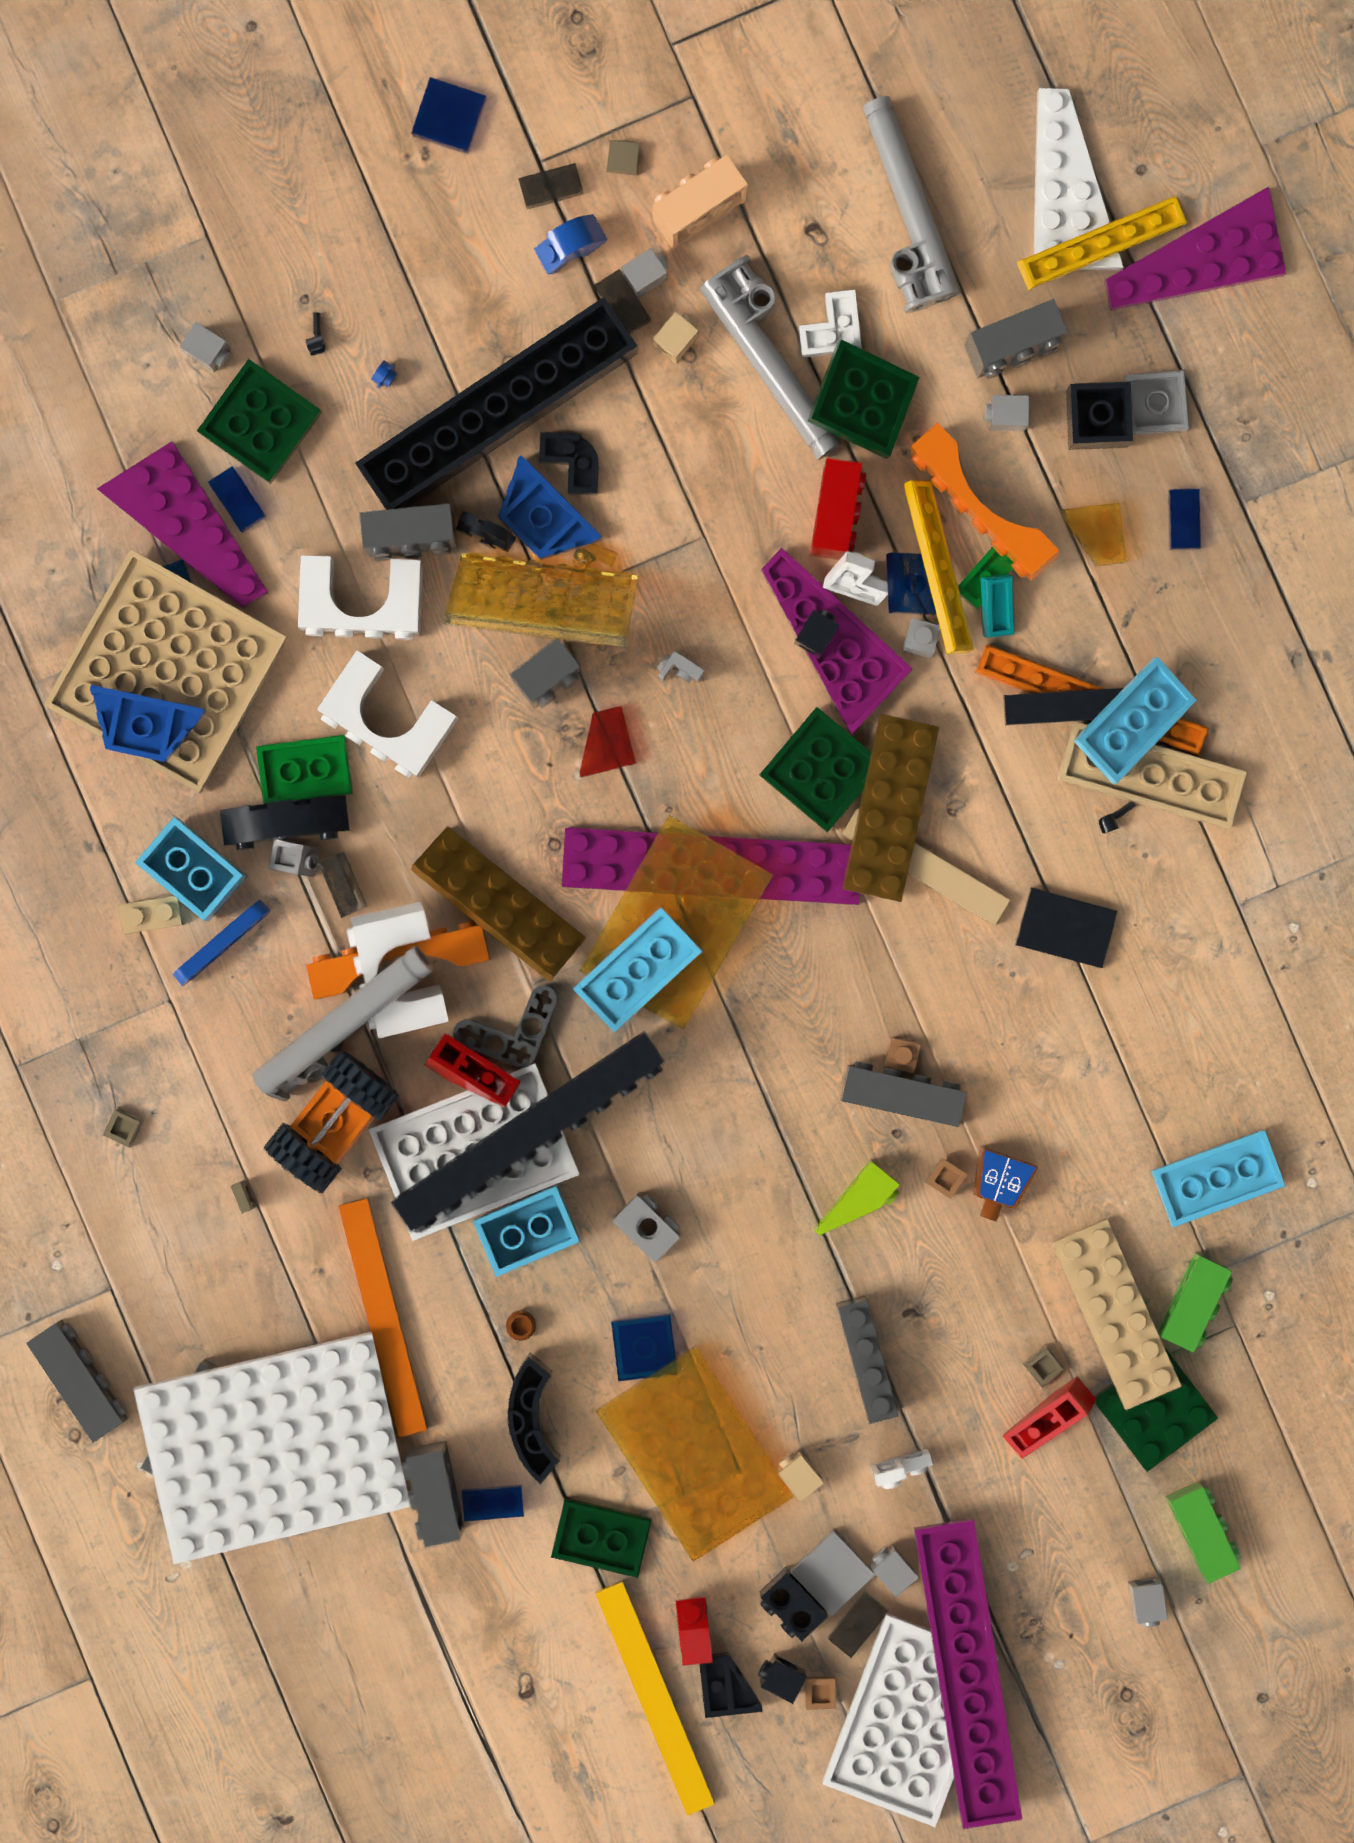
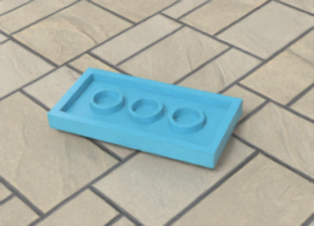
(1135, 720)
(637, 969)
(1218, 1178)

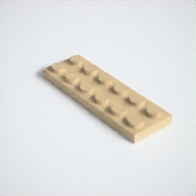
(1163, 781)
(1116, 1314)

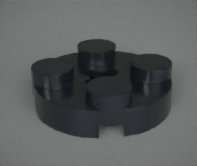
(488, 532)

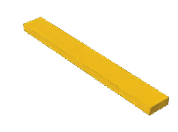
(654, 1697)

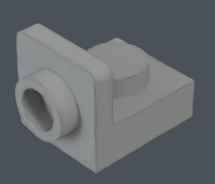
(685, 669)
(294, 858)

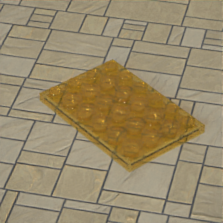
(542, 599)
(704, 891)
(694, 1453)

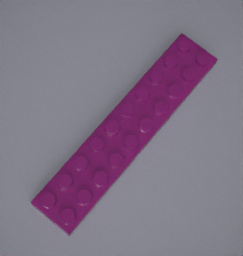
(798, 868)
(968, 1673)

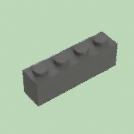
(902, 1095)
(867, 1359)
(77, 1380)

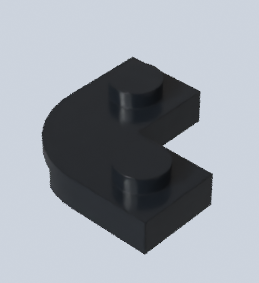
(578, 454)

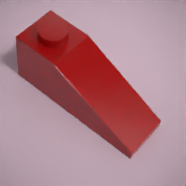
(471, 1071)
(1051, 1417)

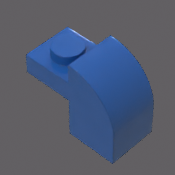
(569, 241)

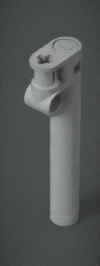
(931, 275)
(732, 298)
(303, 1058)

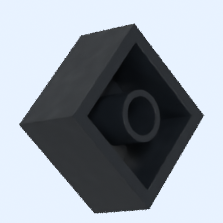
(1099, 415)

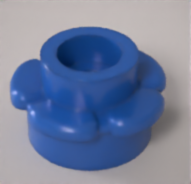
(384, 374)

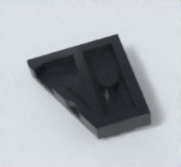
(726, 1688)

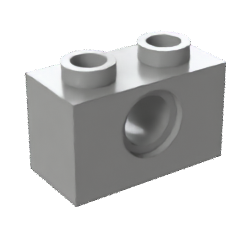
(652, 1244)

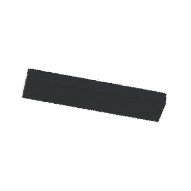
(1056, 706)

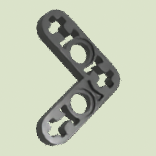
(521, 1037)

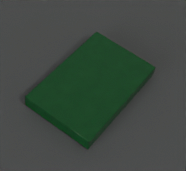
(601, 1537)

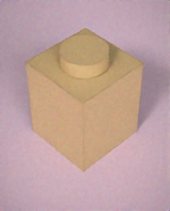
(676, 336)
(799, 1475)

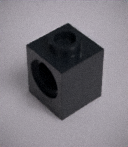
(817, 632)
(782, 1678)

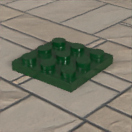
(863, 399)
(259, 421)
(819, 769)
(1160, 1424)

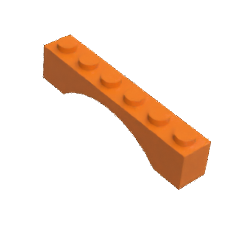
(1023, 545)
(461, 947)

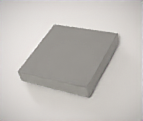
(1159, 402)
(832, 1572)

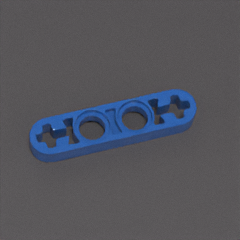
(221, 942)

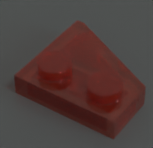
(607, 743)

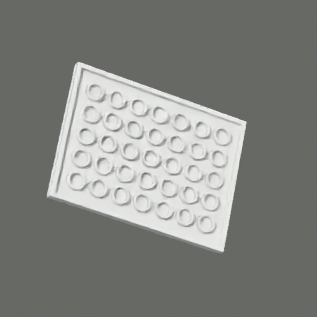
(272, 1447)

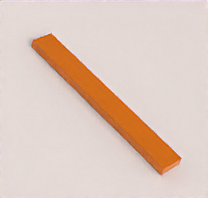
(1040, 679)
(383, 1317)

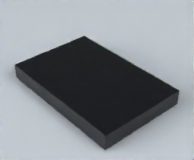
(1066, 928)

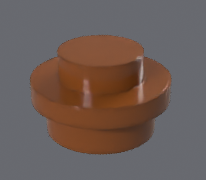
(520, 1325)

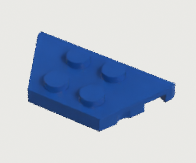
(542, 515)
(142, 723)

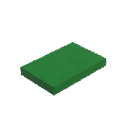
(304, 769)

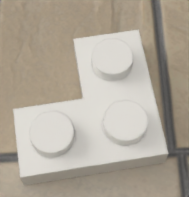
(842, 324)
(853, 579)
(892, 1471)

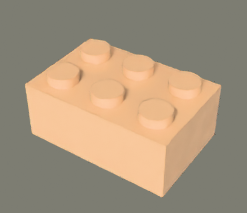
(699, 201)

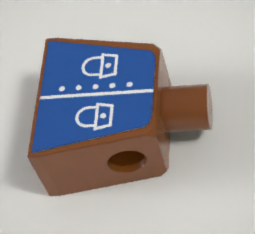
(1001, 1181)

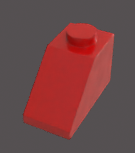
(693, 1631)

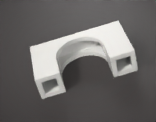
(397, 616)
(345, 707)
(376, 935)

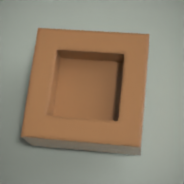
(902, 1055)
(946, 1178)
(820, 1692)

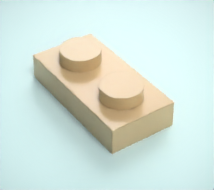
(150, 915)

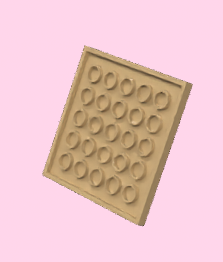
(172, 645)

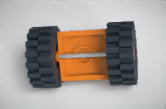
(331, 1122)

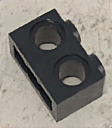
(798, 1600)

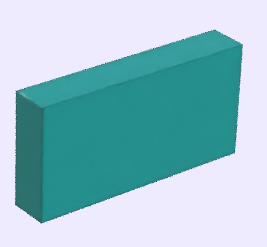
(997, 605)

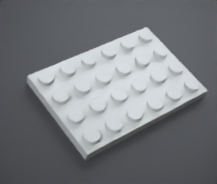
(438, 1133)
(896, 1729)

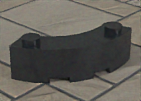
(284, 820)
(524, 1419)

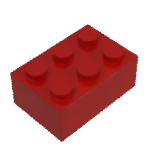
(837, 509)

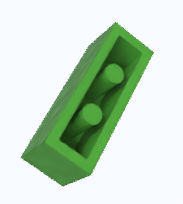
(1195, 1303)
(1204, 1531)

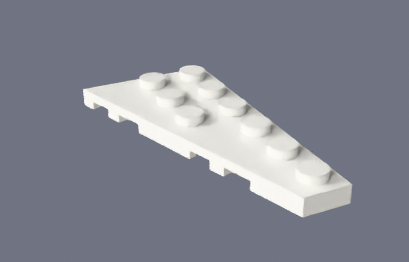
(1065, 182)

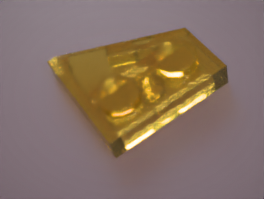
(1098, 532)

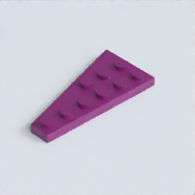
(1219, 254)
(176, 510)
(856, 662)

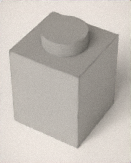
(645, 272)
(205, 347)
(1007, 412)
(921, 638)
(893, 1570)
(1147, 1601)

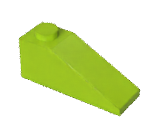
(864, 1195)

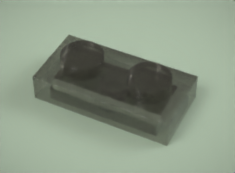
(551, 186)
(623, 301)
(342, 884)
(858, 1624)

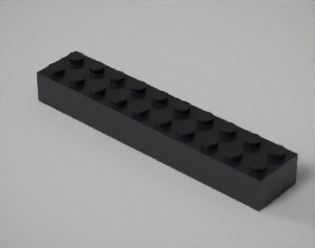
(498, 406)
(527, 1131)

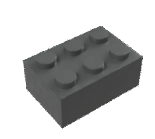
(1016, 339)
(408, 531)
(546, 673)
(434, 1494)

